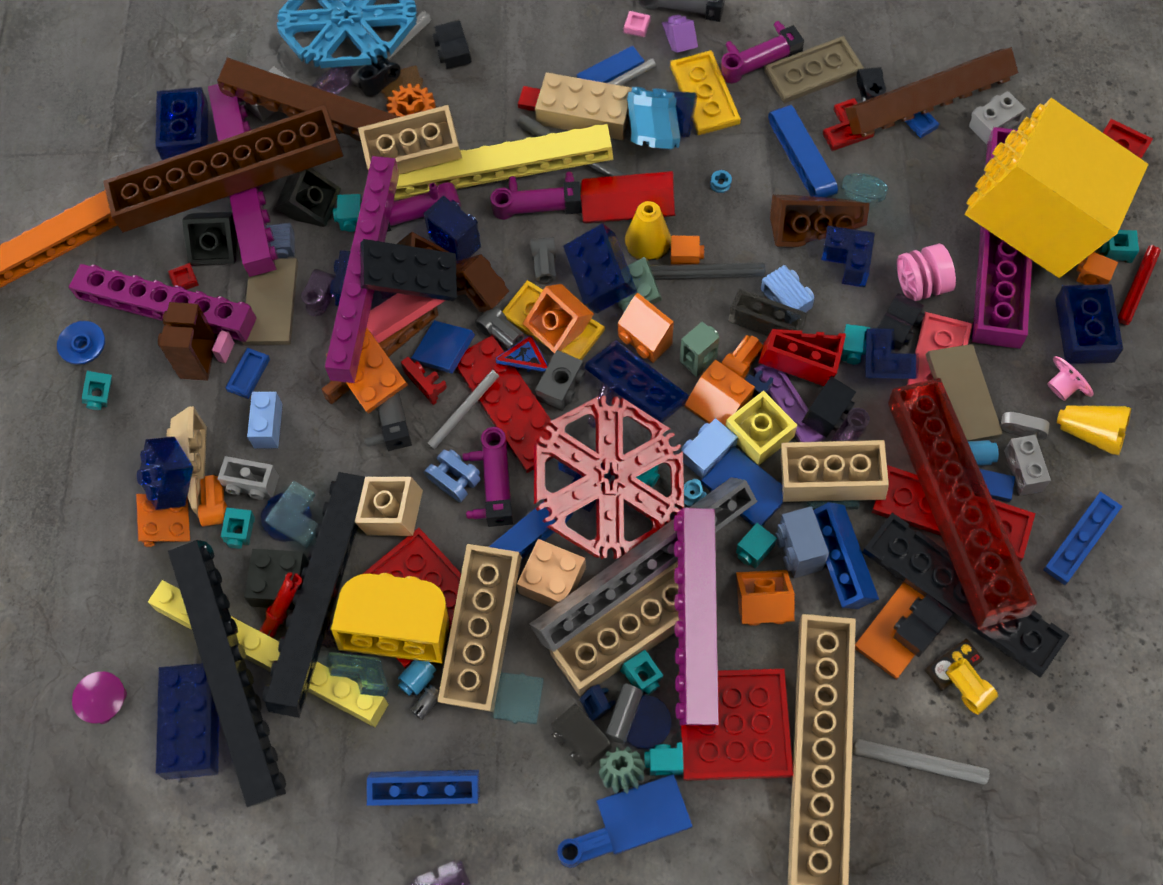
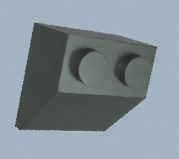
(308, 197)
(210, 238)

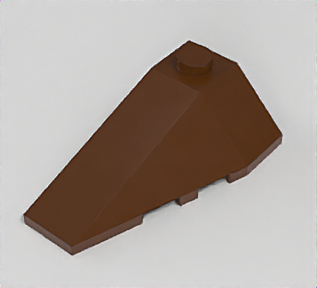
(806, 218)

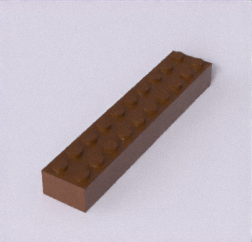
(222, 169)

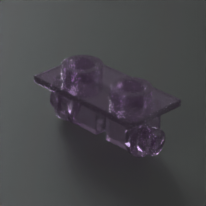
(450, 874)

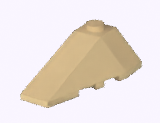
(191, 435)

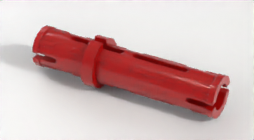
(277, 612)

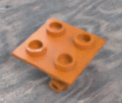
(162, 524)

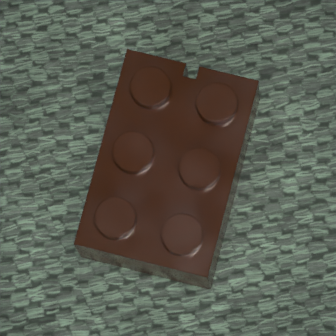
(187, 340)

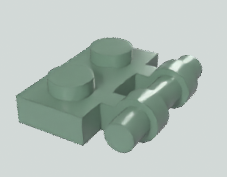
(644, 283)

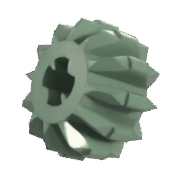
(622, 769)

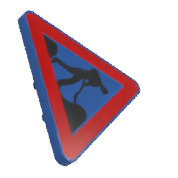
(524, 355)

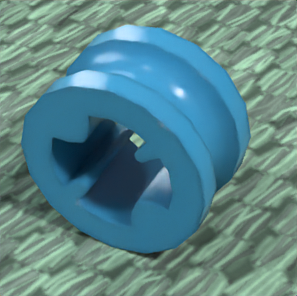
(720, 188)

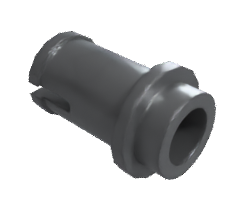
(427, 700)

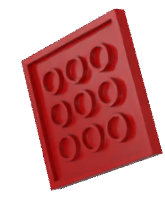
(421, 559)
(750, 733)

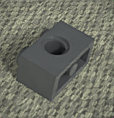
(561, 367)

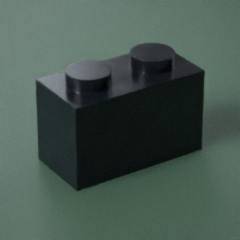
(828, 407)

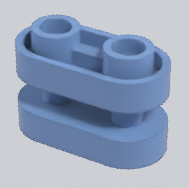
(452, 462)

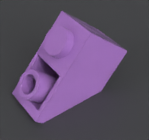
(680, 33)

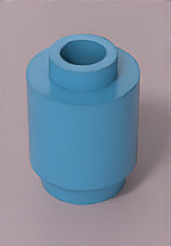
(984, 452)
(416, 677)

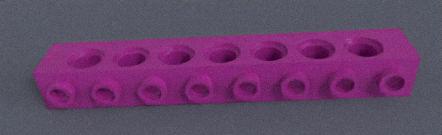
(146, 299)

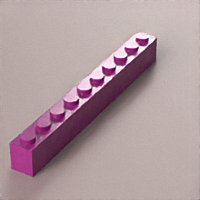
(246, 206)
(356, 301)

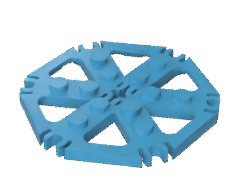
(335, 28)

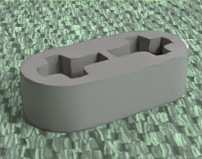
(1024, 425)

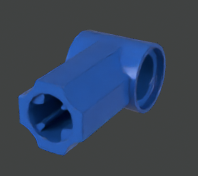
(588, 846)

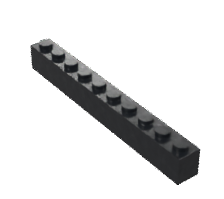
(315, 600)
(227, 673)

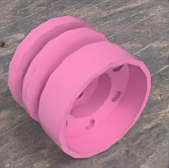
(926, 272)

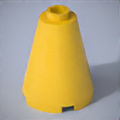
(648, 233)
(1097, 425)

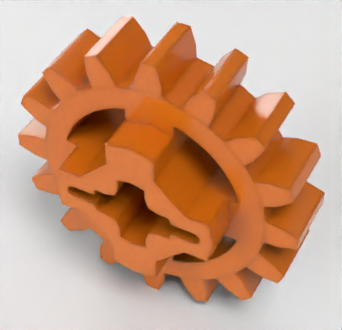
(410, 101)

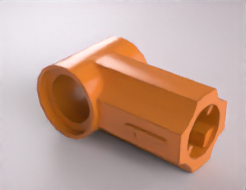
(743, 356)
(212, 505)

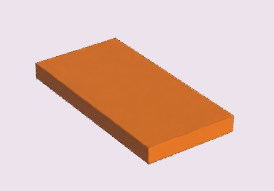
(878, 640)

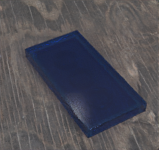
(636, 381)

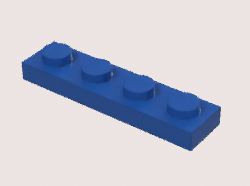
(1082, 538)

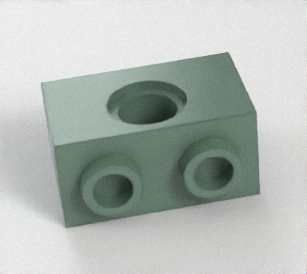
(699, 348)

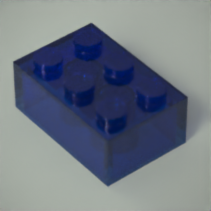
(181, 121)
(599, 268)
(1089, 324)

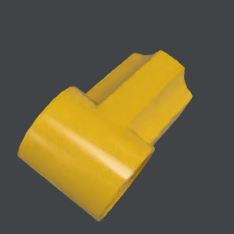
(976, 691)

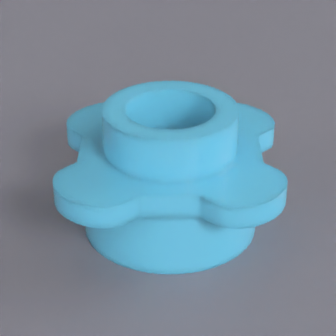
(693, 485)

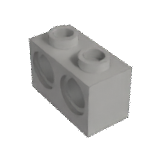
(1027, 465)

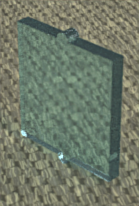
(518, 698)

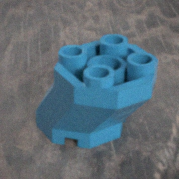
(653, 118)

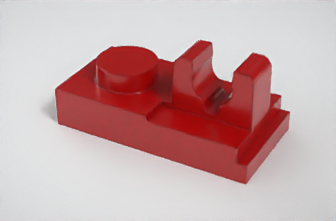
(415, 373)

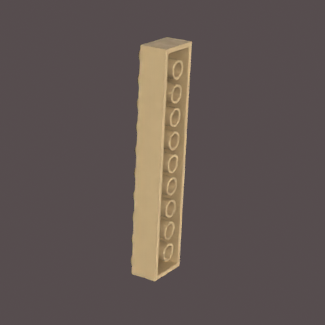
(822, 752)

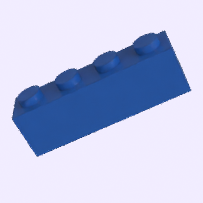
(845, 557)
(423, 787)

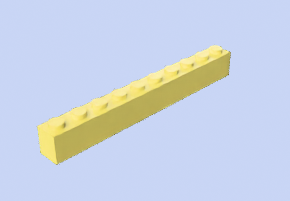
(514, 159)
(264, 650)

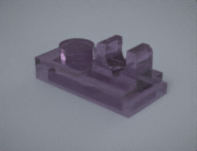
(335, 79)

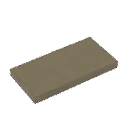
(813, 69)
(272, 302)
(966, 390)

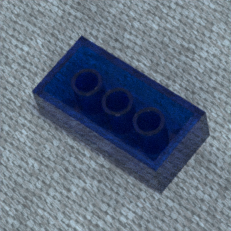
(186, 724)

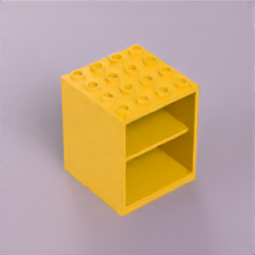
(1056, 188)

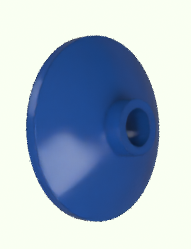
(77, 335)

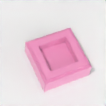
(637, 24)
(223, 346)

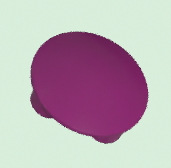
(98, 697)

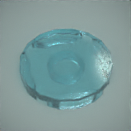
(864, 187)

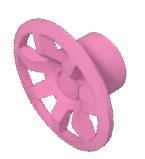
(1065, 383)

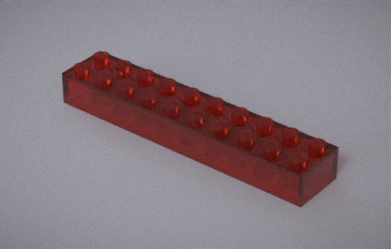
(961, 504)

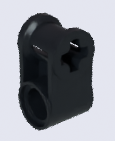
(376, 76)
(870, 82)

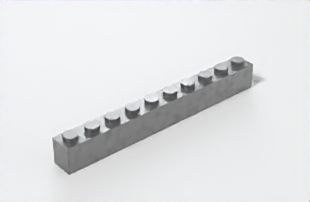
(633, 570)

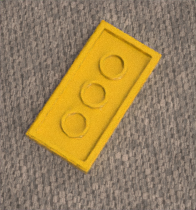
(714, 103)
(521, 305)

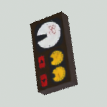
(938, 669)

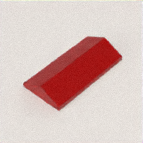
(619, 196)

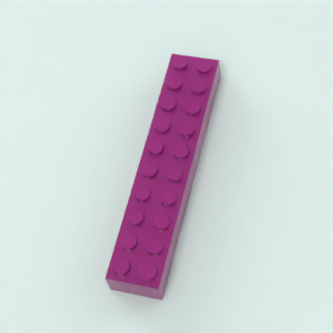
(1001, 282)

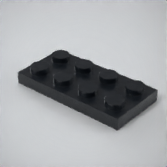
(408, 270)

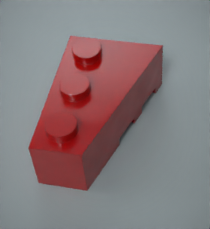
(803, 355)

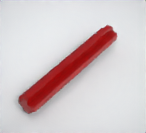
(1139, 285)

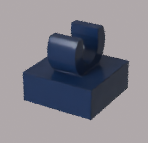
(760, 386)
(595, 702)

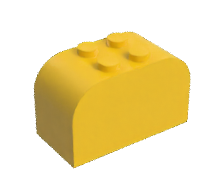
(392, 618)

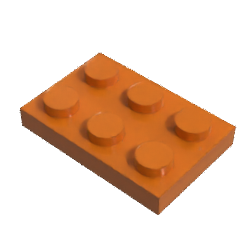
(376, 375)

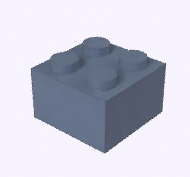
(801, 542)

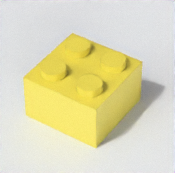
(761, 428)

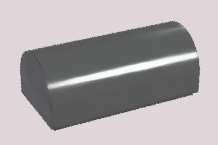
(623, 713)

